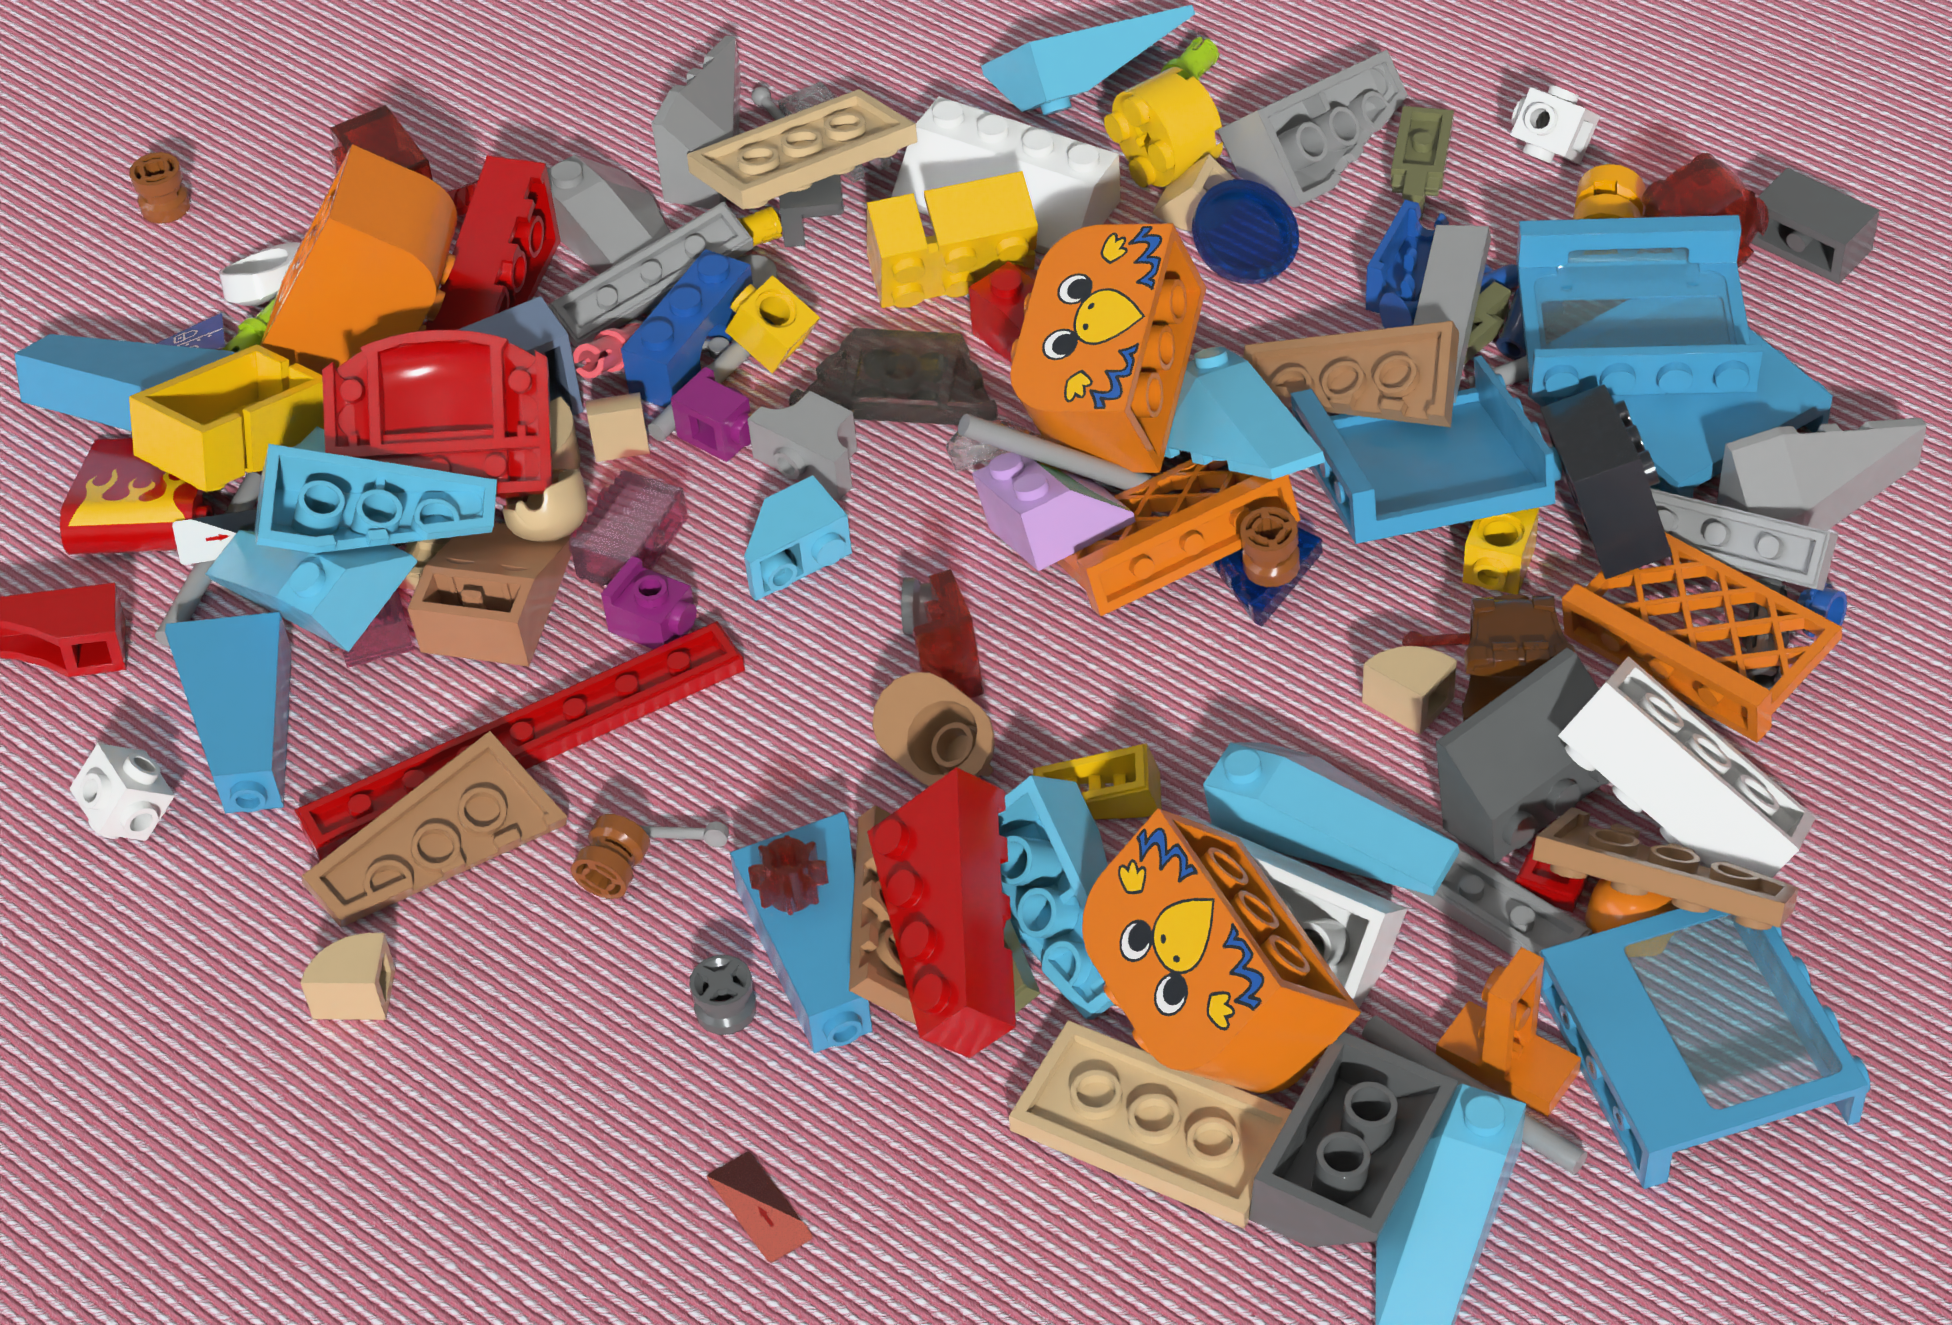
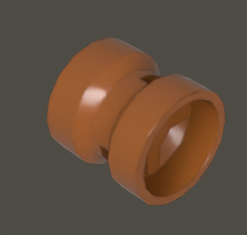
(159, 186)
(1270, 546)
(608, 861)

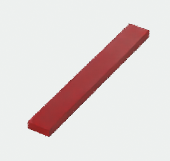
(538, 729)

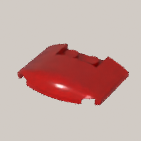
(445, 406)

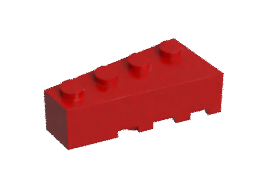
(501, 245)
(948, 910)

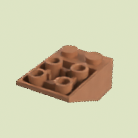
(488, 596)

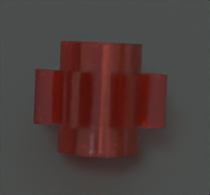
(788, 874)

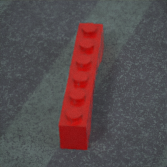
(66, 629)

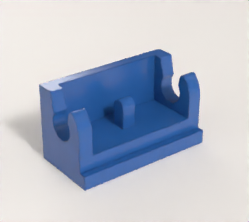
(1401, 257)

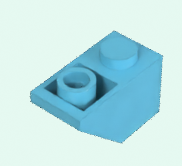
(794, 537)

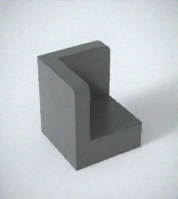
(819, 200)

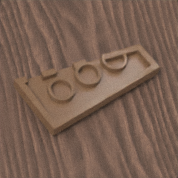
(1369, 373)
(443, 827)
(1667, 870)
(874, 955)

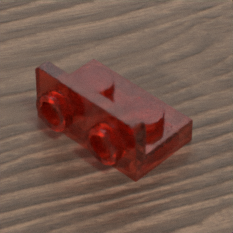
(948, 640)

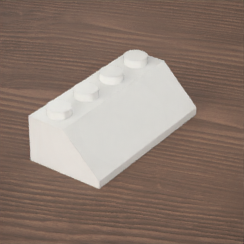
(1066, 179)
(1684, 775)
(1343, 921)

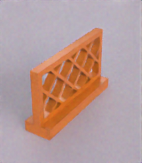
(1172, 546)
(1684, 671)

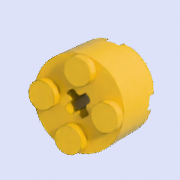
(1164, 127)

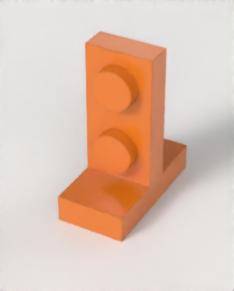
(1502, 1043)

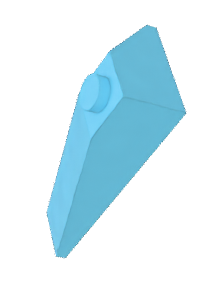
(1066, 65)
(1236, 417)
(321, 592)
(1447, 1210)

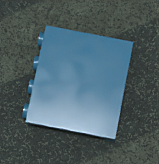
(1690, 430)
(1422, 477)

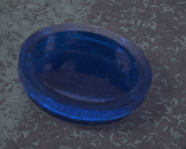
(1245, 231)

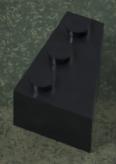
(1608, 478)

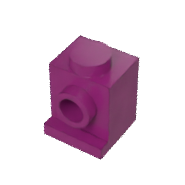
(712, 416)
(647, 606)

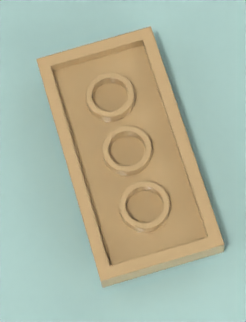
(802, 149)
(1149, 1122)

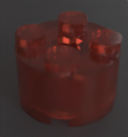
(1709, 189)

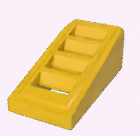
(1130, 770)

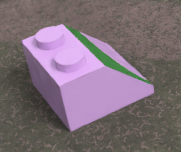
(1046, 509)

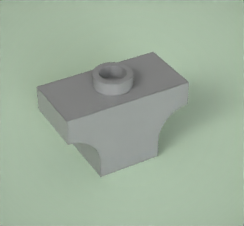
(807, 441)

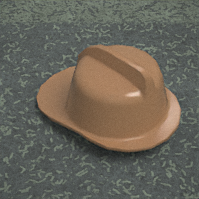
(933, 728)

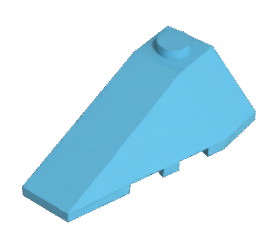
(349, 502)
(1323, 816)
(1048, 875)

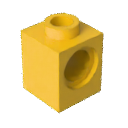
(769, 342)
(1500, 550)

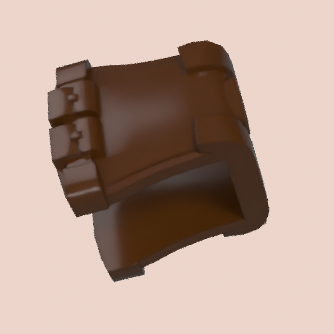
(1508, 643)

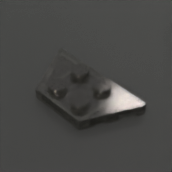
(903, 378)

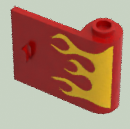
(125, 503)

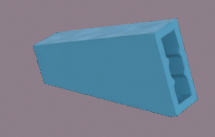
(98, 375)
(239, 700)
(813, 944)

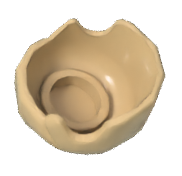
(550, 514)

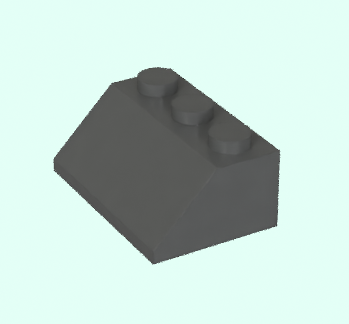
(1507, 767)
(1349, 1145)

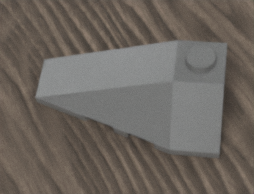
(696, 118)
(1316, 132)
(603, 212)
(1818, 474)

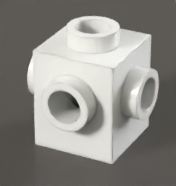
(1553, 124)
(121, 792)

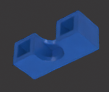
(670, 341)

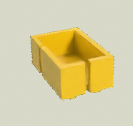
(974, 231)
(224, 415)

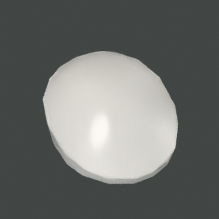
(257, 276)

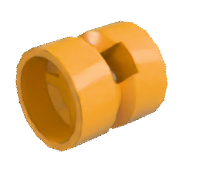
(1609, 193)

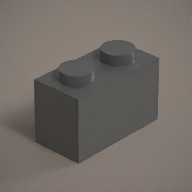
(1816, 226)

